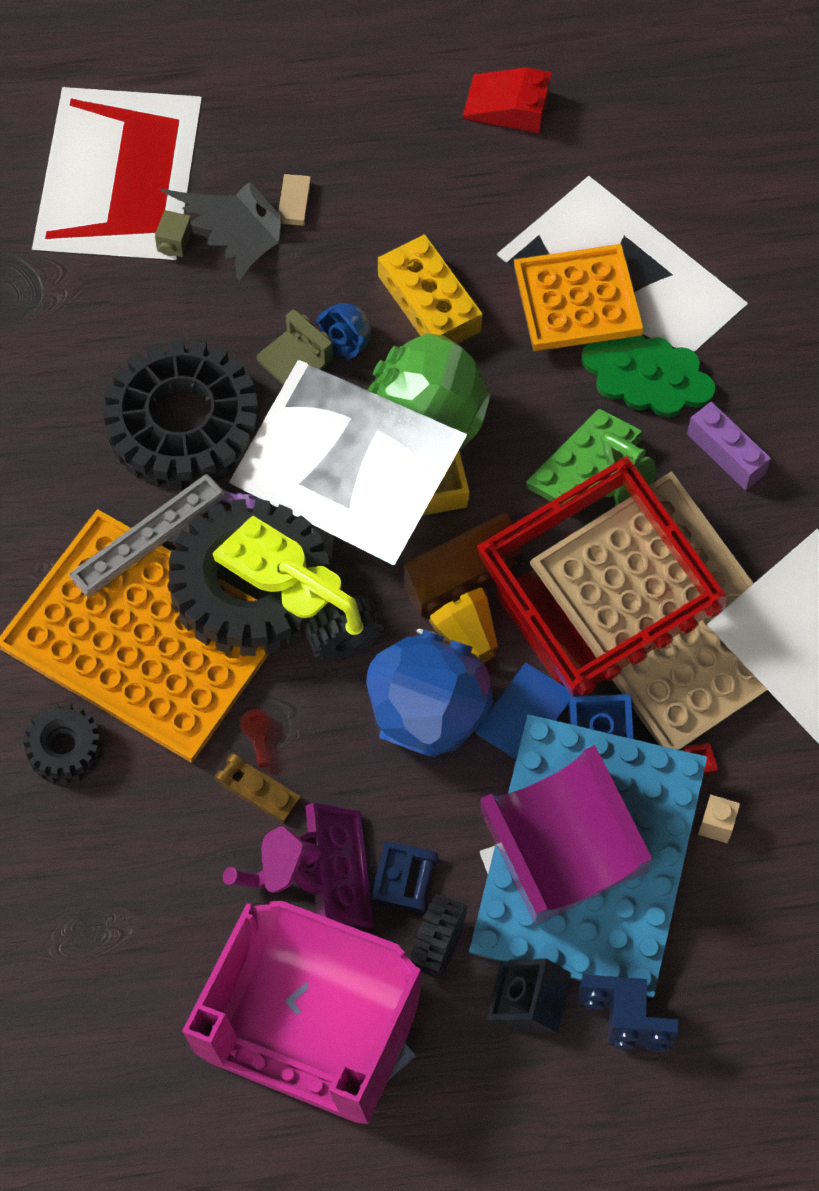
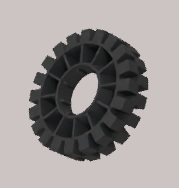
(188, 454)
(205, 603)

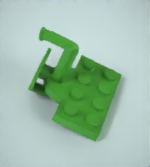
(589, 451)

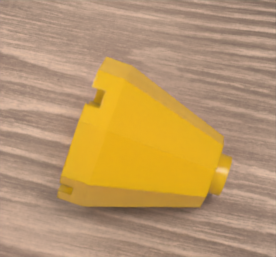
(468, 623)

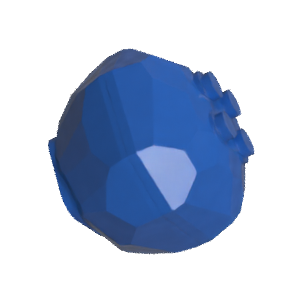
(428, 693)

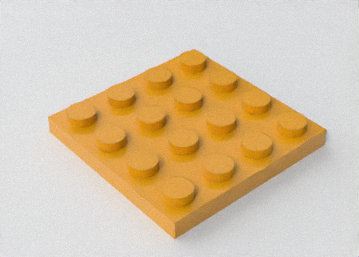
(578, 297)

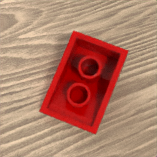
(509, 98)

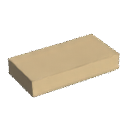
(294, 199)

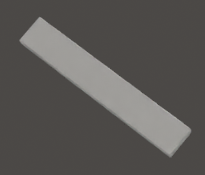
(146, 535)

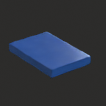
(530, 694)

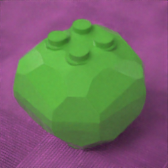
(435, 381)

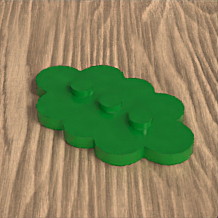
(648, 374)

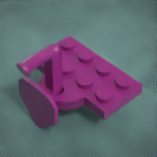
(322, 862)

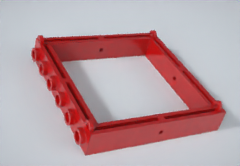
(635, 649)

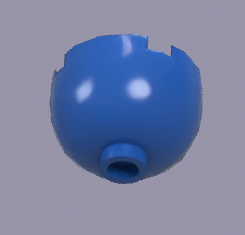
(347, 328)

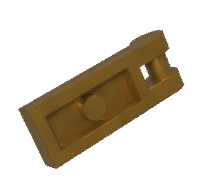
(258, 789)

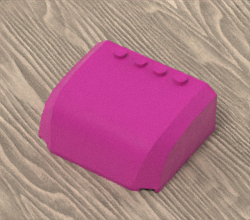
(349, 1019)

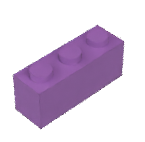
(728, 446)

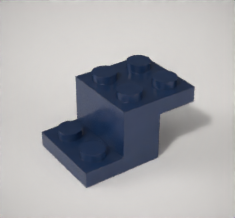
(627, 1012)

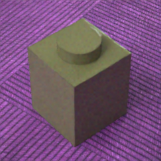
(173, 233)

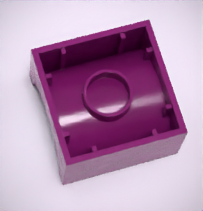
(566, 837)

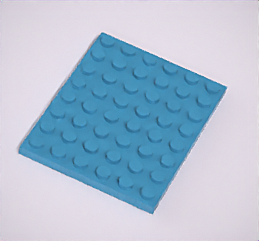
(629, 925)

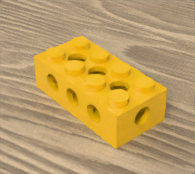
(429, 291)

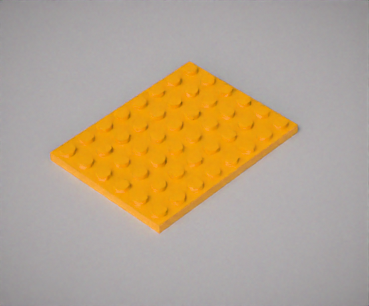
(129, 646)

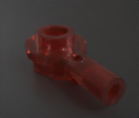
(255, 725)

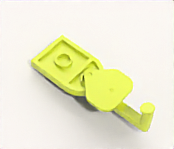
(279, 564)

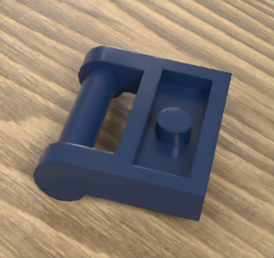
(394, 876)

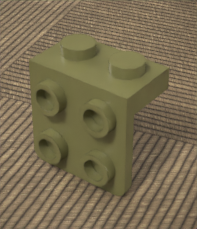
(300, 343)

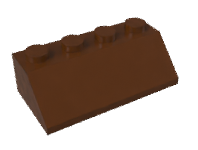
(454, 568)

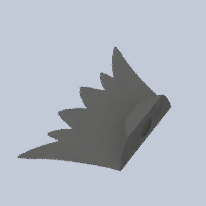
(235, 223)

